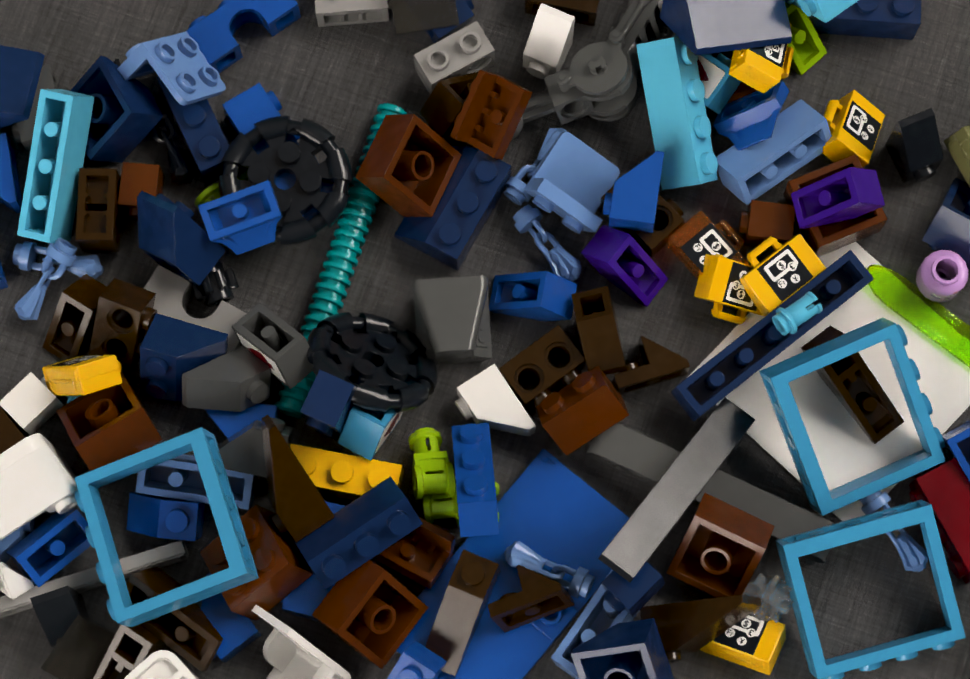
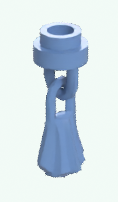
(514, 186)
(26, 253)
(560, 260)
(30, 304)
(911, 553)
(524, 556)

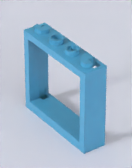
(795, 434)
(224, 510)
(854, 530)

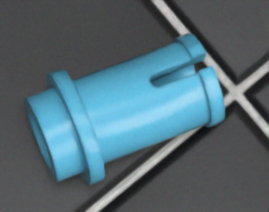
(794, 315)

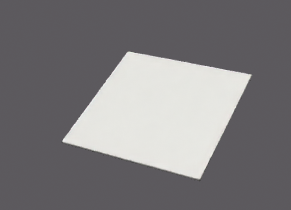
(836, 438)

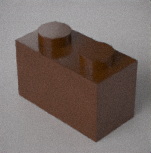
(581, 410)

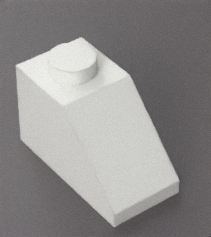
(548, 42)
(492, 401)

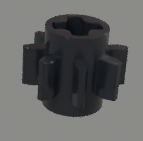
(216, 286)

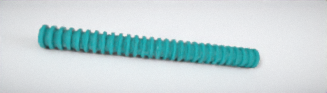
(339, 264)

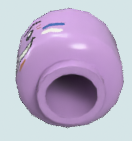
(942, 275)

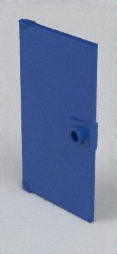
(559, 521)

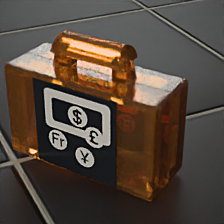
(702, 237)

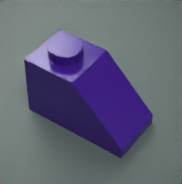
(838, 198)
(625, 264)

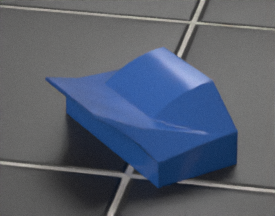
(752, 116)
(243, 218)

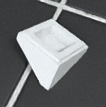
(12, 582)

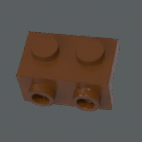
(491, 113)
(420, 553)

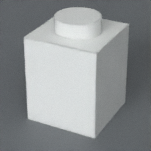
(31, 403)

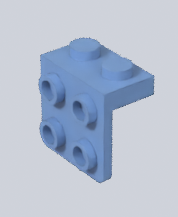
(177, 64)
(572, 182)

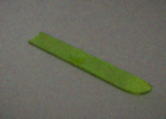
(921, 312)

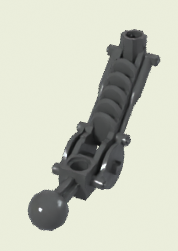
(602, 73)

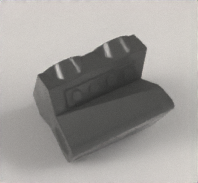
(453, 318)

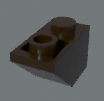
(599, 330)

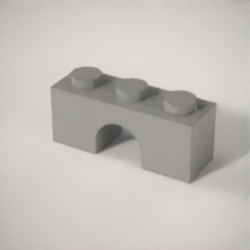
(172, 301)

